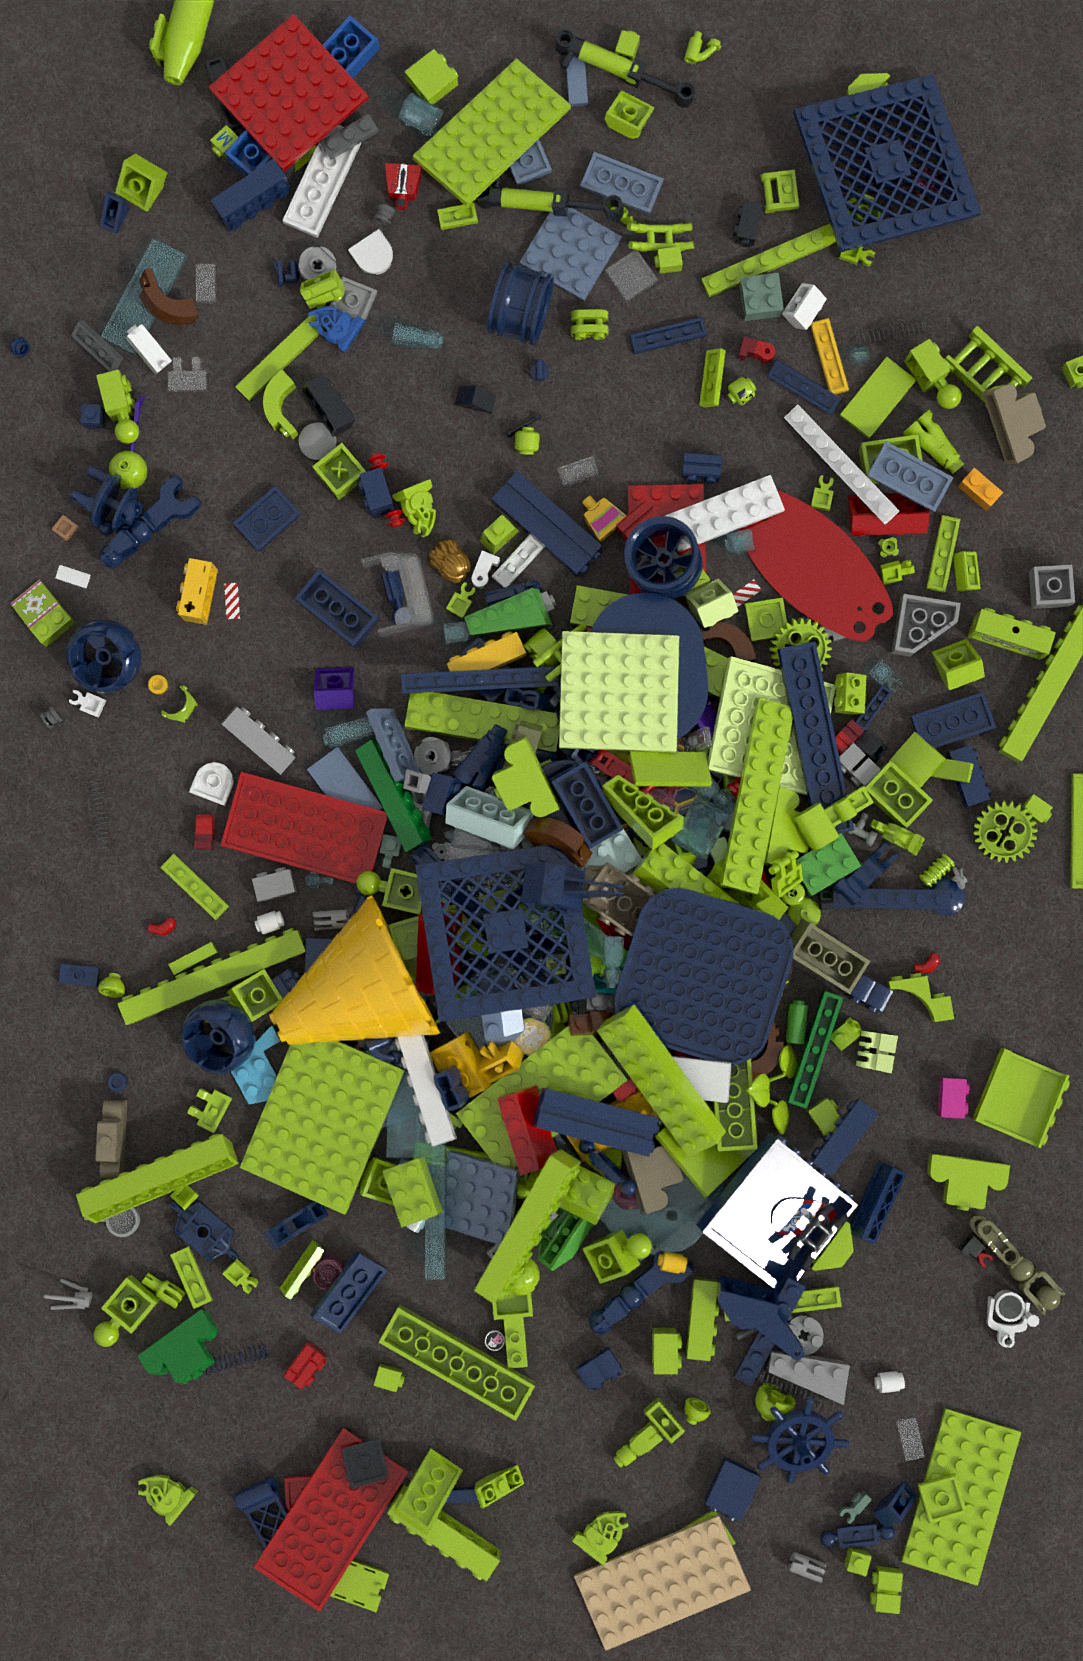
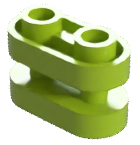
(597, 330)

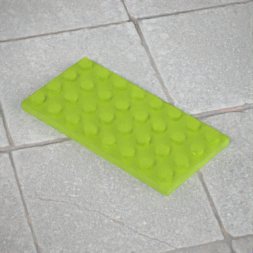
(491, 132)
(563, 1064)
(982, 1461)

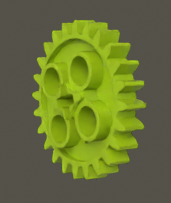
(805, 633)
(989, 823)

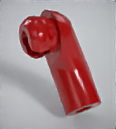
(163, 929)
(929, 966)

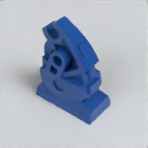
(339, 325)

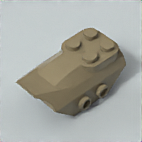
(618, 910)

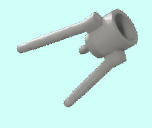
(81, 1299)

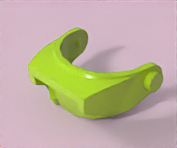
(186, 711)

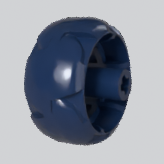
(121, 650)
(226, 1023)

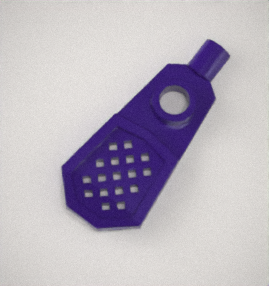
(137, 415)

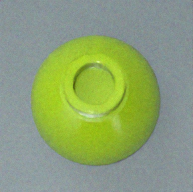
(112, 986)
(696, 1410)

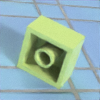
(711, 603)

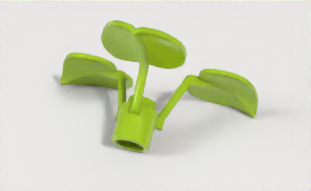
(760, 1089)

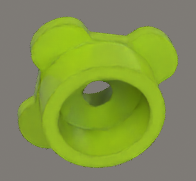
(892, 542)

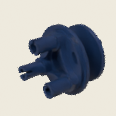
(105, 499)

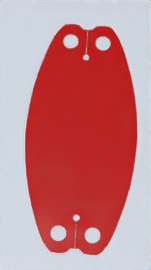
(818, 569)

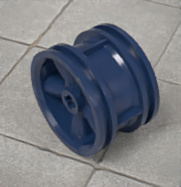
(520, 303)
(640, 541)

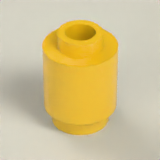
(672, 1262)

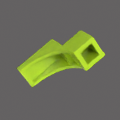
(938, 1007)

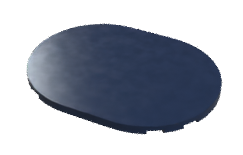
(664, 616)

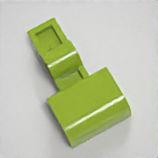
(819, 823)
(513, 1310)

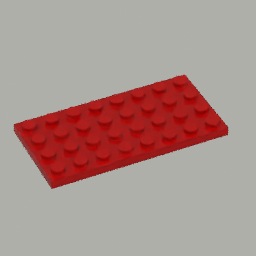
(303, 828)
(326, 1526)

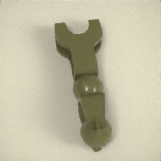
(1020, 1267)

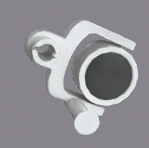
(1010, 1308)

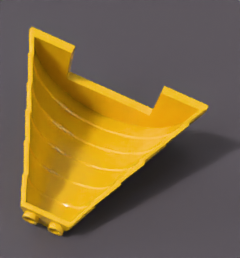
(355, 989)

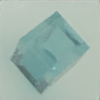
(740, 542)
(456, 633)

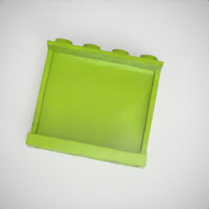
(1021, 1098)

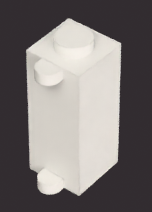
(147, 348)

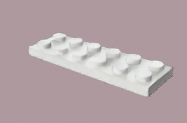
(318, 189)
(730, 511)

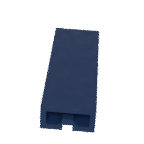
(547, 524)
(596, 1122)

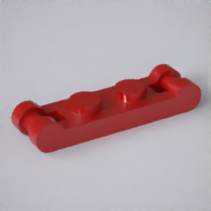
(615, 767)

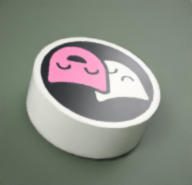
(494, 1340)

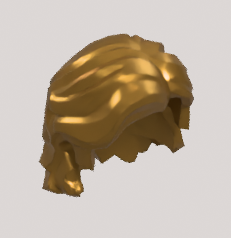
(450, 561)

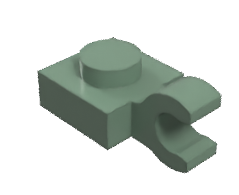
(389, 847)
(859, 1502)

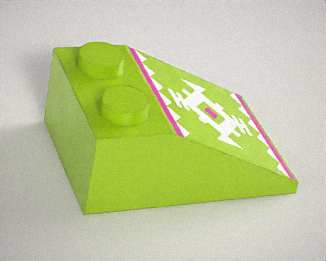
(42, 613)

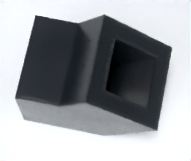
(826, 900)

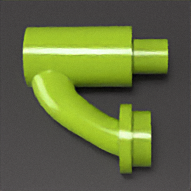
(692, 53)

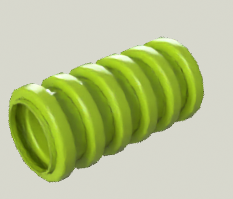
(936, 871)

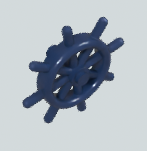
(800, 1440)

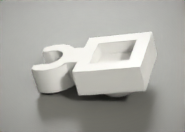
(90, 703)

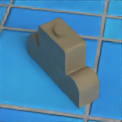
(1014, 420)
(112, 1138)
(650, 1176)

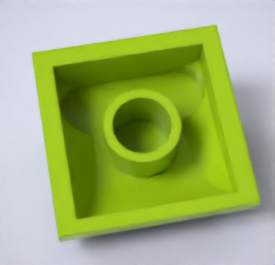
(628, 115)
(373, 1182)

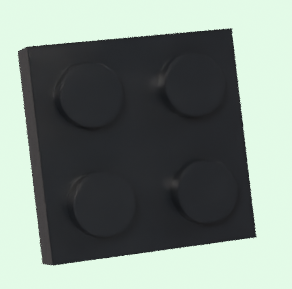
(364, 1462)

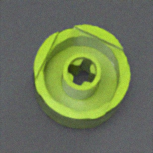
(539, 644)

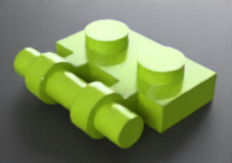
(786, 878)

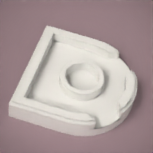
(373, 253)
(213, 783)

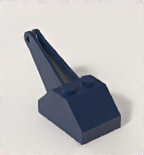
(560, 886)
(757, 1307)

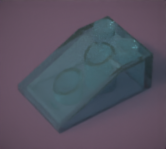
(701, 827)

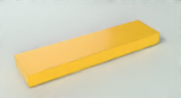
(829, 356)

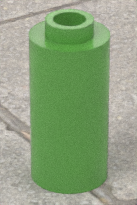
(796, 1022)

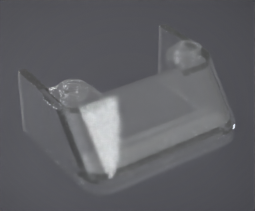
(419, 608)

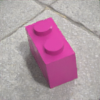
(953, 1097)

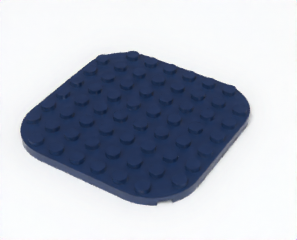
(706, 974)

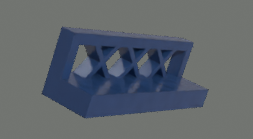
(874, 1201)

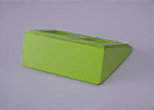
(966, 571)

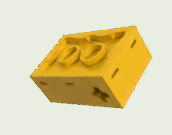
(197, 591)
(467, 1058)

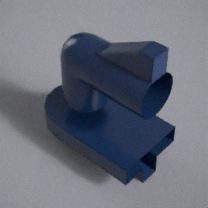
(293, 272)

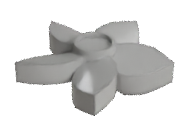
(959, 878)

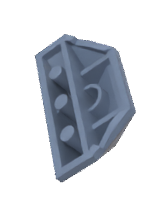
(501, 1026)

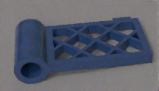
(257, 1497)

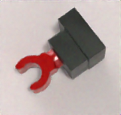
(972, 1246)

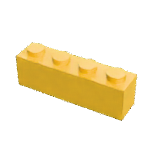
(491, 656)

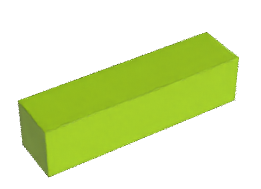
(193, 958)

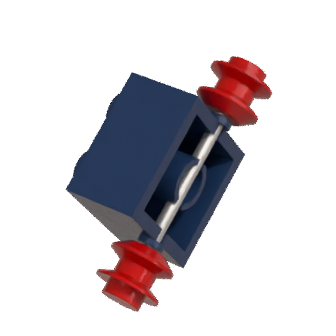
(376, 490)

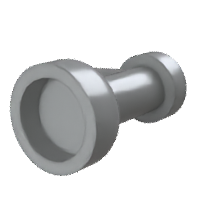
(858, 830)

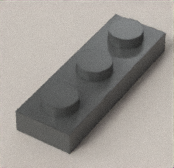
(349, 136)
(96, 346)

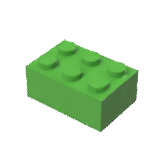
(827, 865)

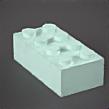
(487, 817)
(615, 850)

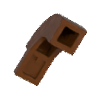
(162, 307)
(733, 637)
(560, 835)
(588, 1023)
(770, 1057)

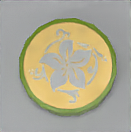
(533, 1037)

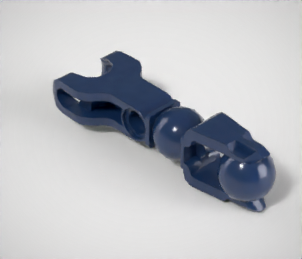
(153, 520)
(633, 1294)

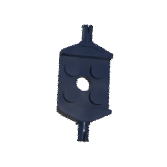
(218, 1237)

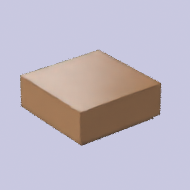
(65, 528)

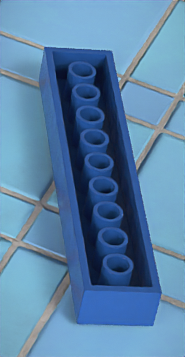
(351, 48)

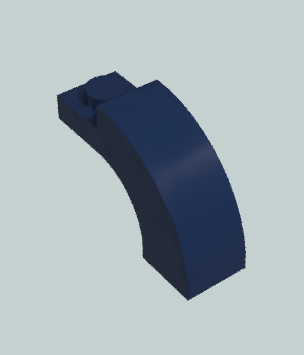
(295, 1224)

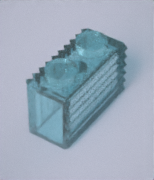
(420, 115)

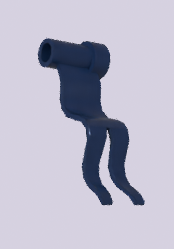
(864, 876)

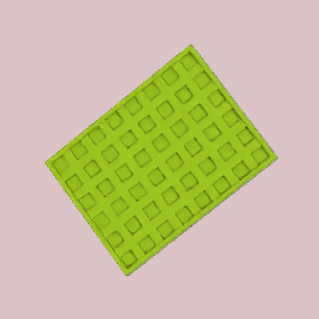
(322, 1121)

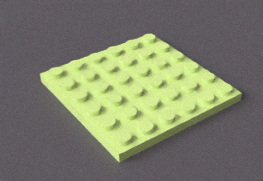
(741, 688)
(619, 691)

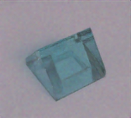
(859, 355)

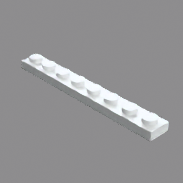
(841, 464)

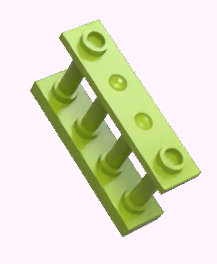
(991, 352)

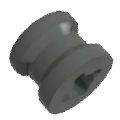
(384, 215)
(51, 715)

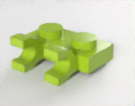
(214, 1110)

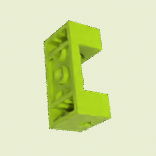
(763, 901)

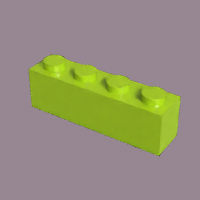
(701, 1319)

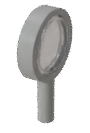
(123, 1223)

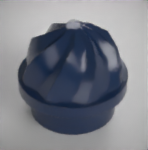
(19, 346)

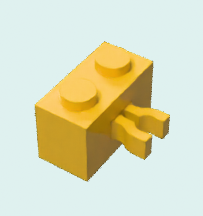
(499, 1061)

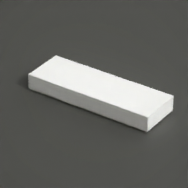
(517, 561)

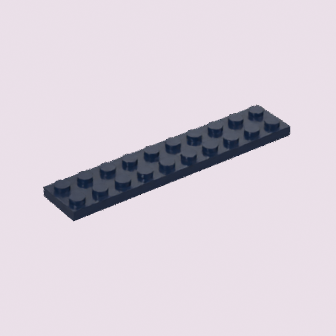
(813, 727)

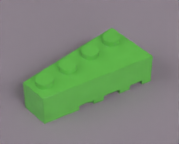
(511, 614)

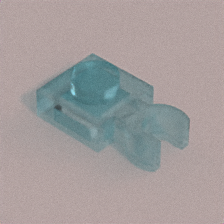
(882, 673)

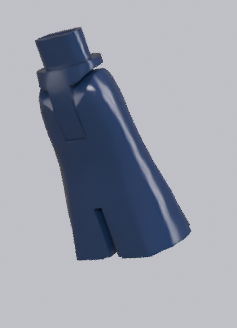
(481, 761)

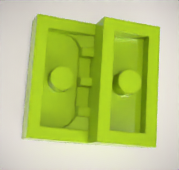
(917, 759)

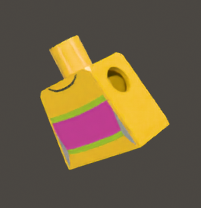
(601, 517)

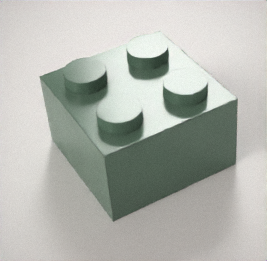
(761, 296)

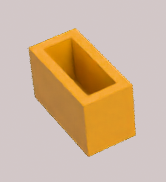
(980, 489)

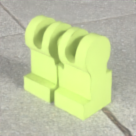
(881, 1060)

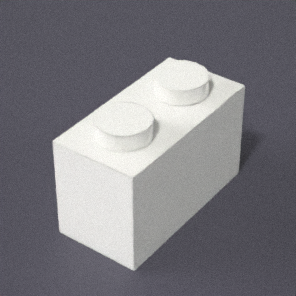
(804, 306)

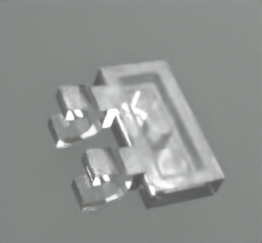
(187, 380)

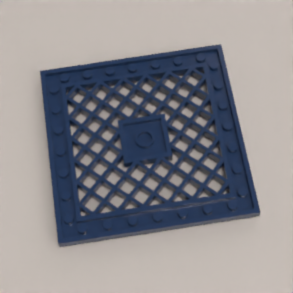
(886, 162)
(504, 933)

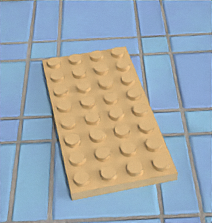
(662, 1582)

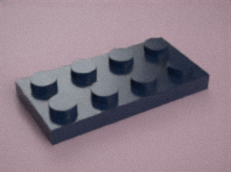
(954, 721)
(348, 1292)

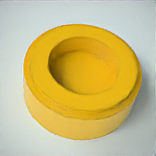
(158, 684)

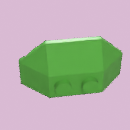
(562, 1239)

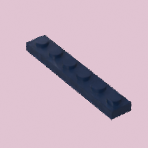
(897, 899)
(761, 1345)

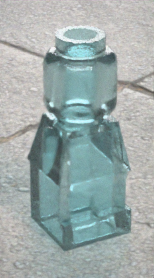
(415, 337)
(720, 797)
(612, 960)

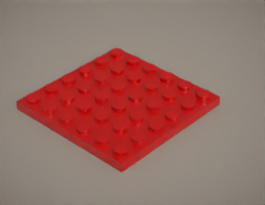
(288, 92)

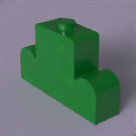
(182, 1349)

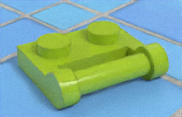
(786, 191)

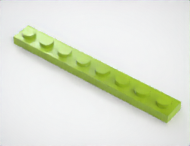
(769, 260)

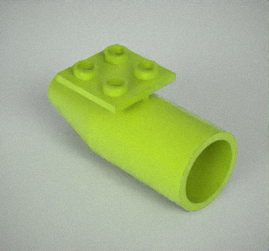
(180, 38)

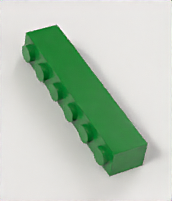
(394, 798)
(814, 1049)

